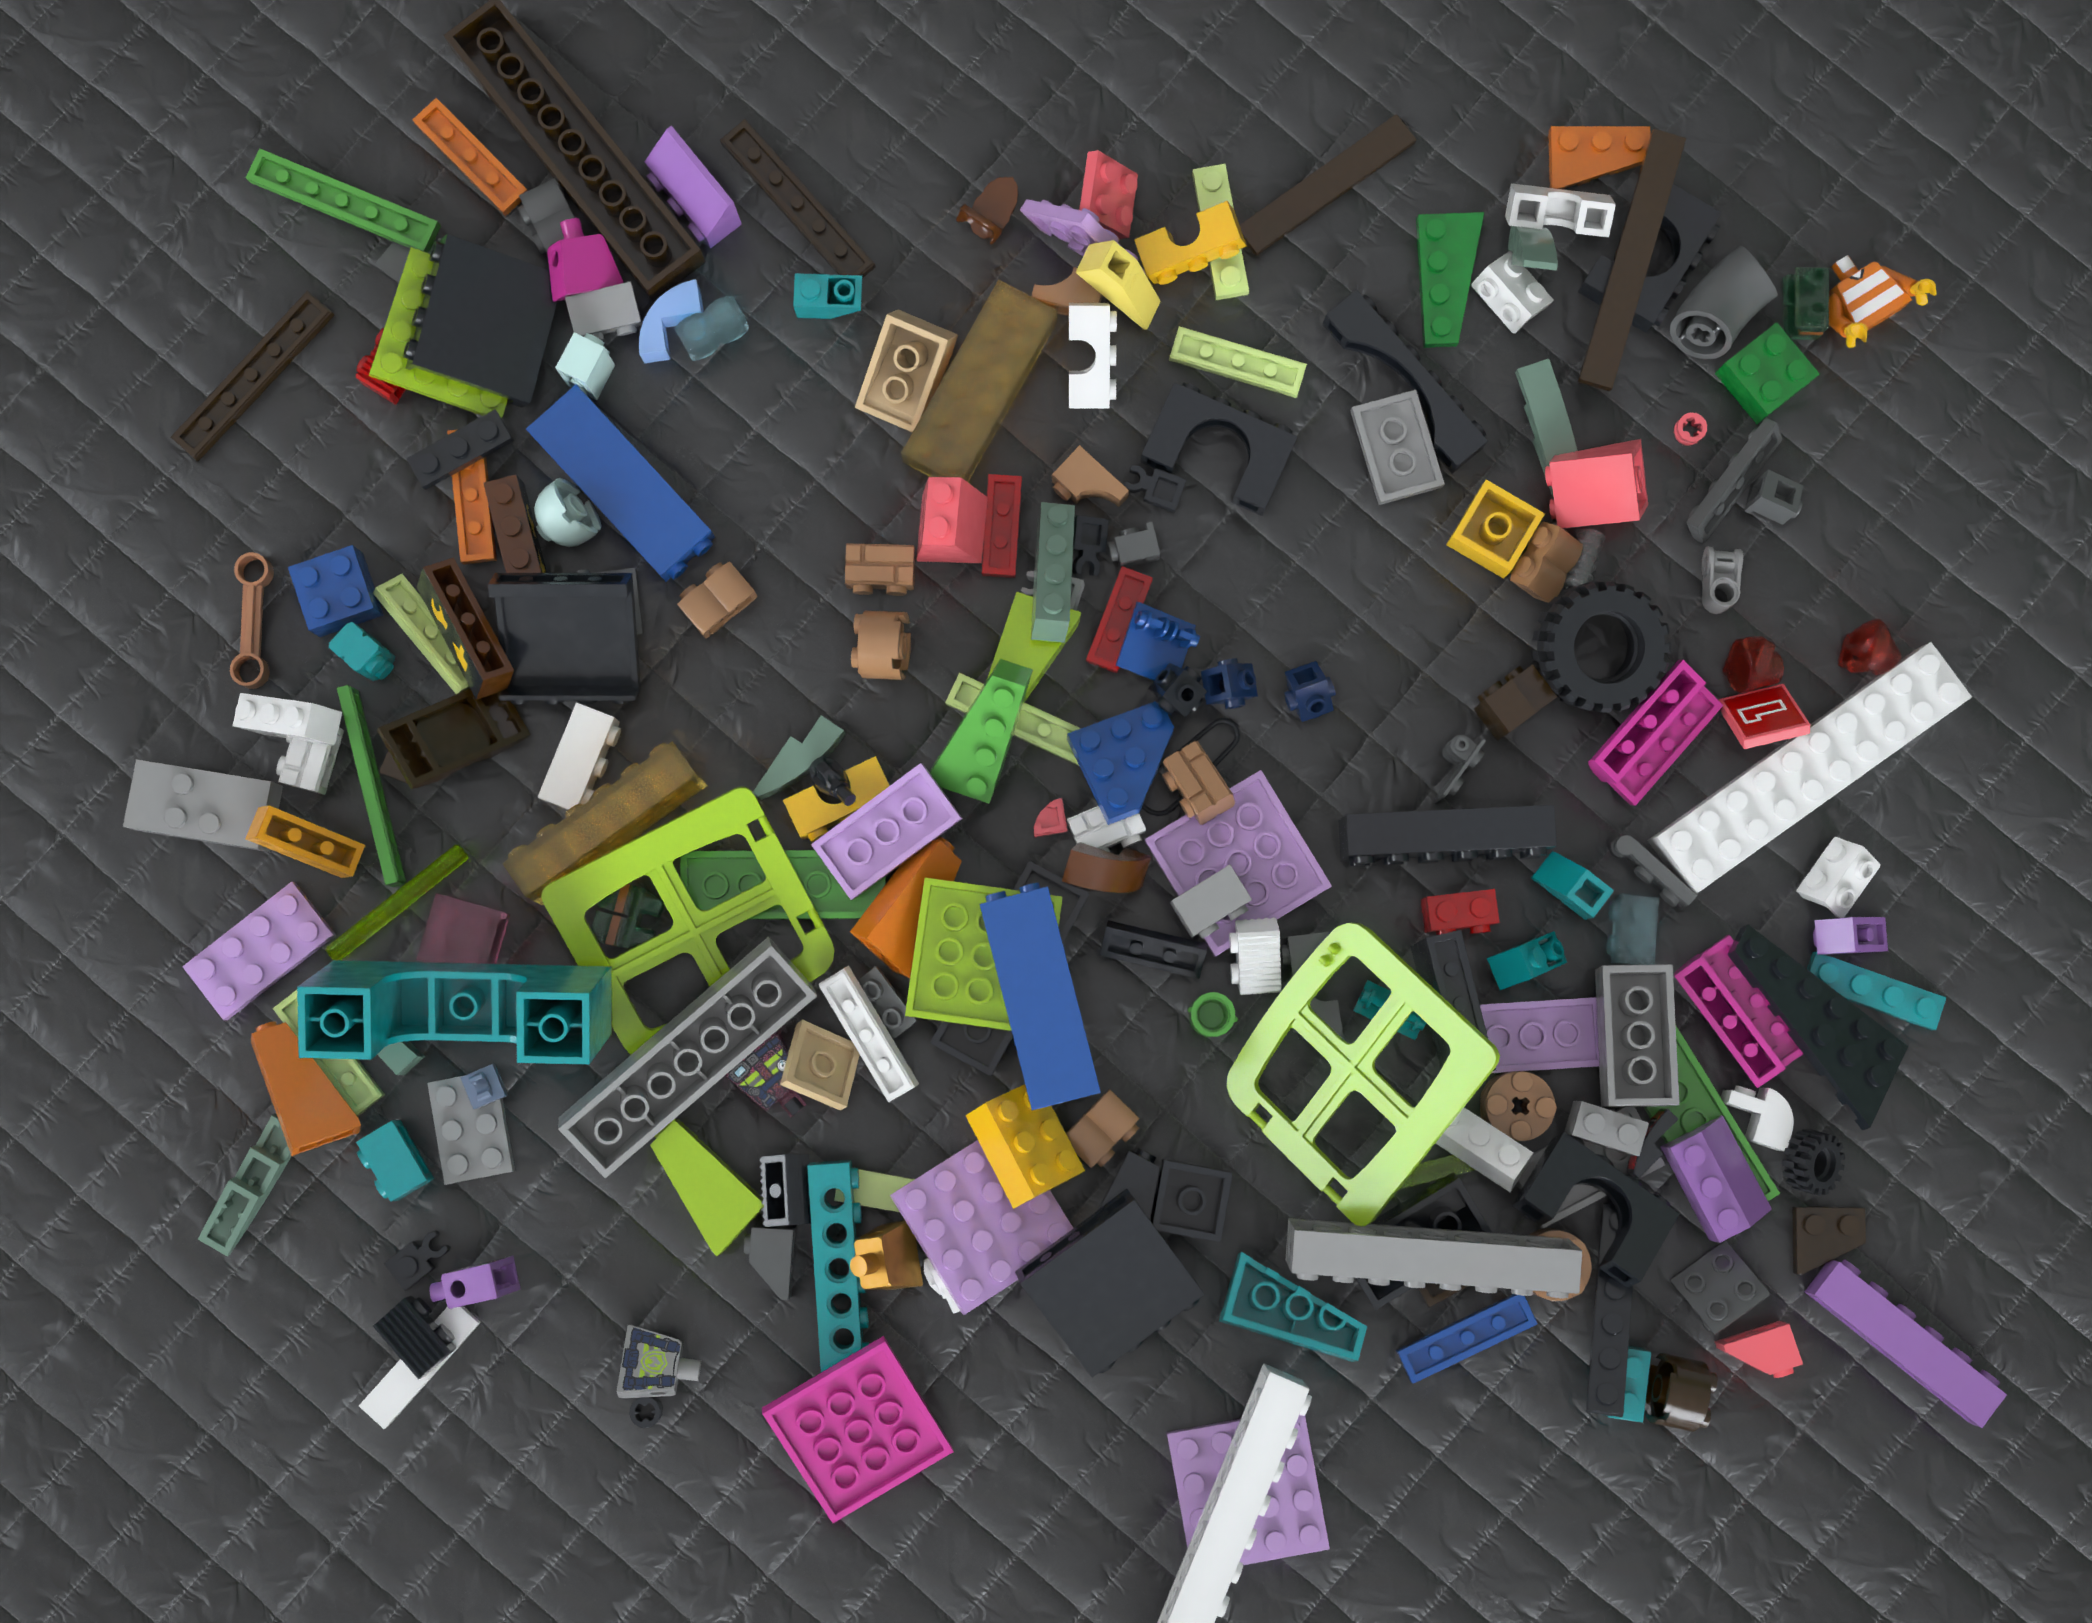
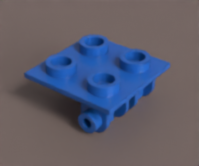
(1155, 641)

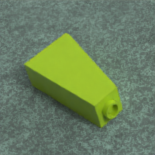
(1020, 649)
(709, 1188)

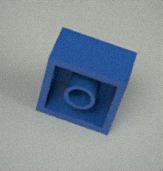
(335, 590)

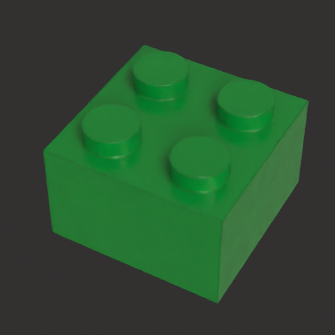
(1766, 373)

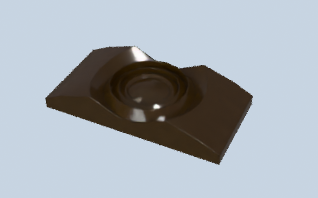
(452, 736)

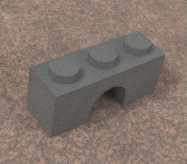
(1294, 954)

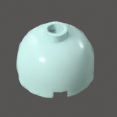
(564, 516)

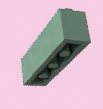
(1053, 572)

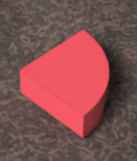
(1051, 820)

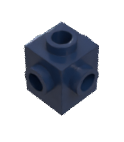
(1229, 683)
(1309, 691)

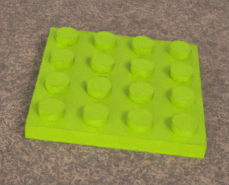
(389, 359)
(953, 960)

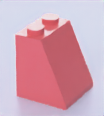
(1598, 485)
(951, 522)

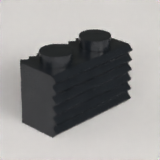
(785, 1190)
(416, 1336)

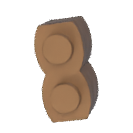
(1546, 562)
(716, 599)
(1102, 1128)

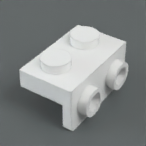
(1511, 292)
(1839, 876)

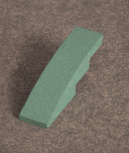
(1546, 412)
(247, 1190)

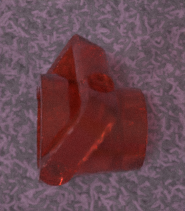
(1872, 647)
(1753, 664)

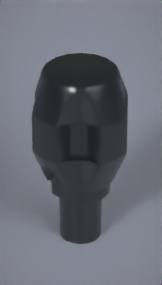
(831, 779)

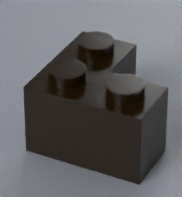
(1512, 704)

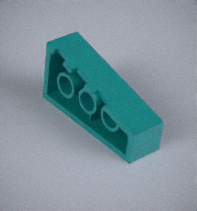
(1280, 1309)

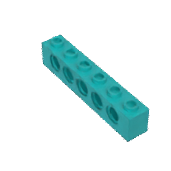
(821, 1178)

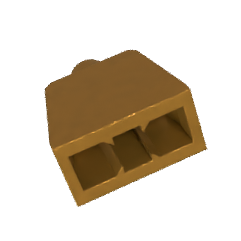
(887, 1258)

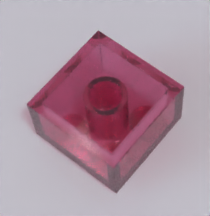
(462, 932)

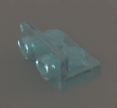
(1633, 929)

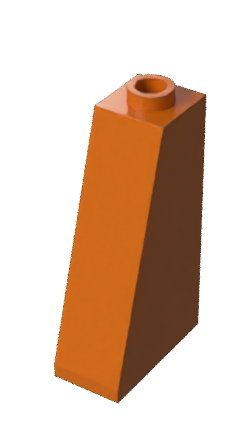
(892, 918)
(301, 1093)

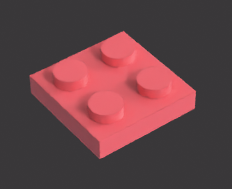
(1109, 192)

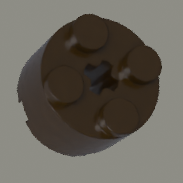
(1680, 1392)

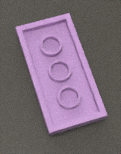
(886, 831)
(259, 951)
(1543, 1034)

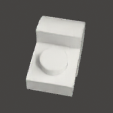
(1770, 1118)

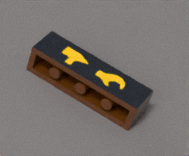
(514, 525)
(465, 628)

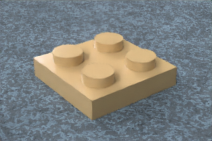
(820, 1065)

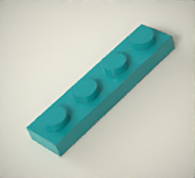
(1879, 991)

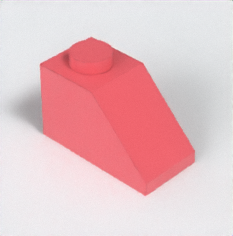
(1765, 1348)

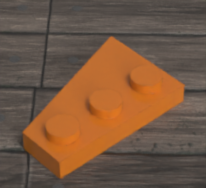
(1590, 152)

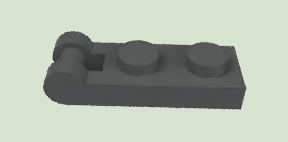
(1652, 870)

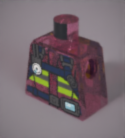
(761, 1076)

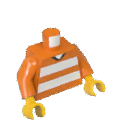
(1870, 297)

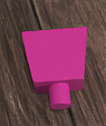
(580, 262)

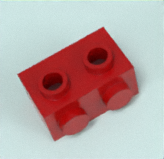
(1460, 911)

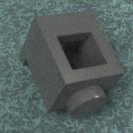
(1775, 497)
(1135, 547)

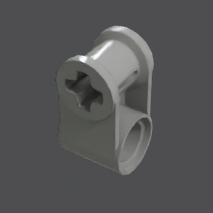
(1722, 572)

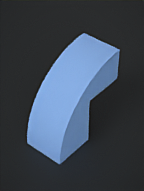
(667, 312)

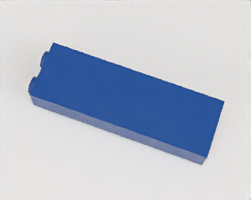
(621, 484)
(1039, 996)

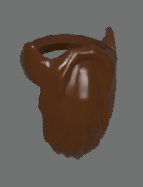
(991, 209)

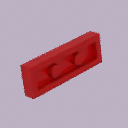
(1001, 526)
(1107, 643)

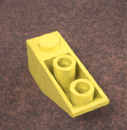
(1120, 280)

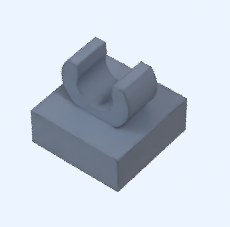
(484, 1086)

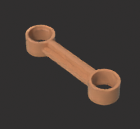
(251, 620)

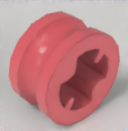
(1684, 436)

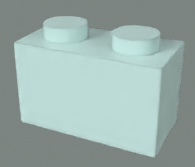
(586, 364)

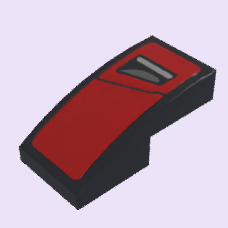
(1650, 1153)

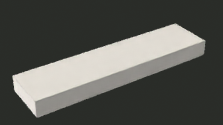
(868, 1034)
(401, 1385)

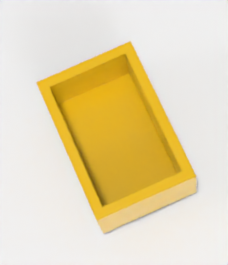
(1024, 1145)

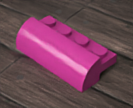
(1655, 733)
(1738, 1013)

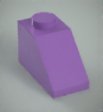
(1850, 935)

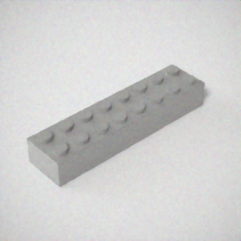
(686, 1057)
(1433, 1256)

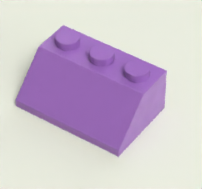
(691, 189)
(1716, 1180)

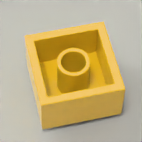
(1495, 529)

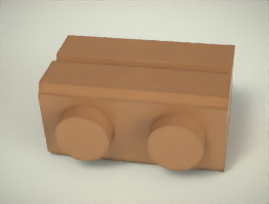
(880, 568)
(1198, 783)

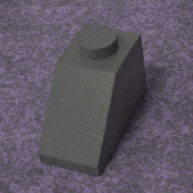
(773, 1256)

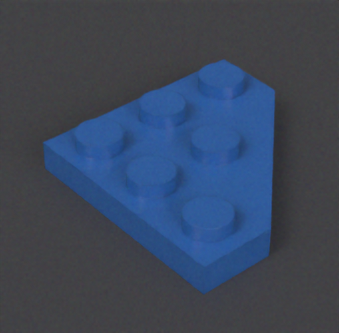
(1122, 758)

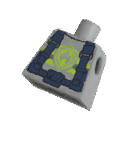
(653, 1365)

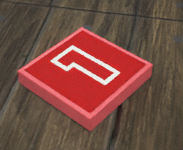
(1764, 716)

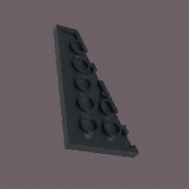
(1826, 1027)

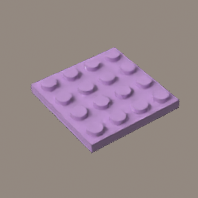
(1259, 846)
(972, 1228)
(1295, 1512)

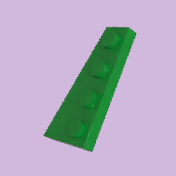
(1446, 265)

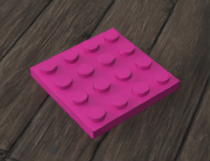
(857, 1429)

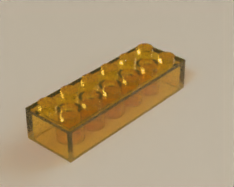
(980, 384)
(606, 821)

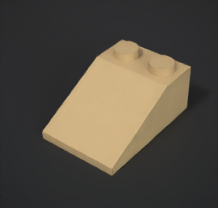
(905, 369)

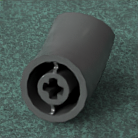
(1722, 305)

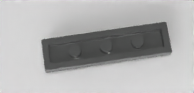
(1733, 482)

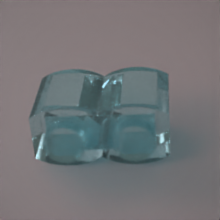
(718, 325)

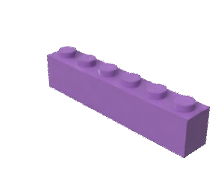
(1905, 1342)

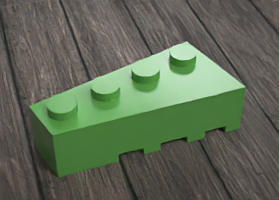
(980, 744)

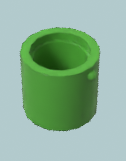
(1212, 1014)

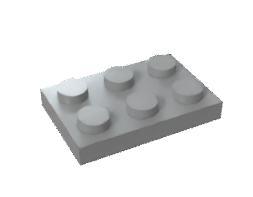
(1397, 447)
(469, 1140)

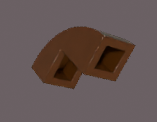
(1104, 870)

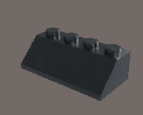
(1438, 1206)

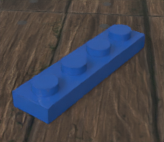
(1466, 1337)

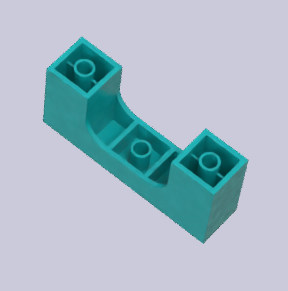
(365, 1005)

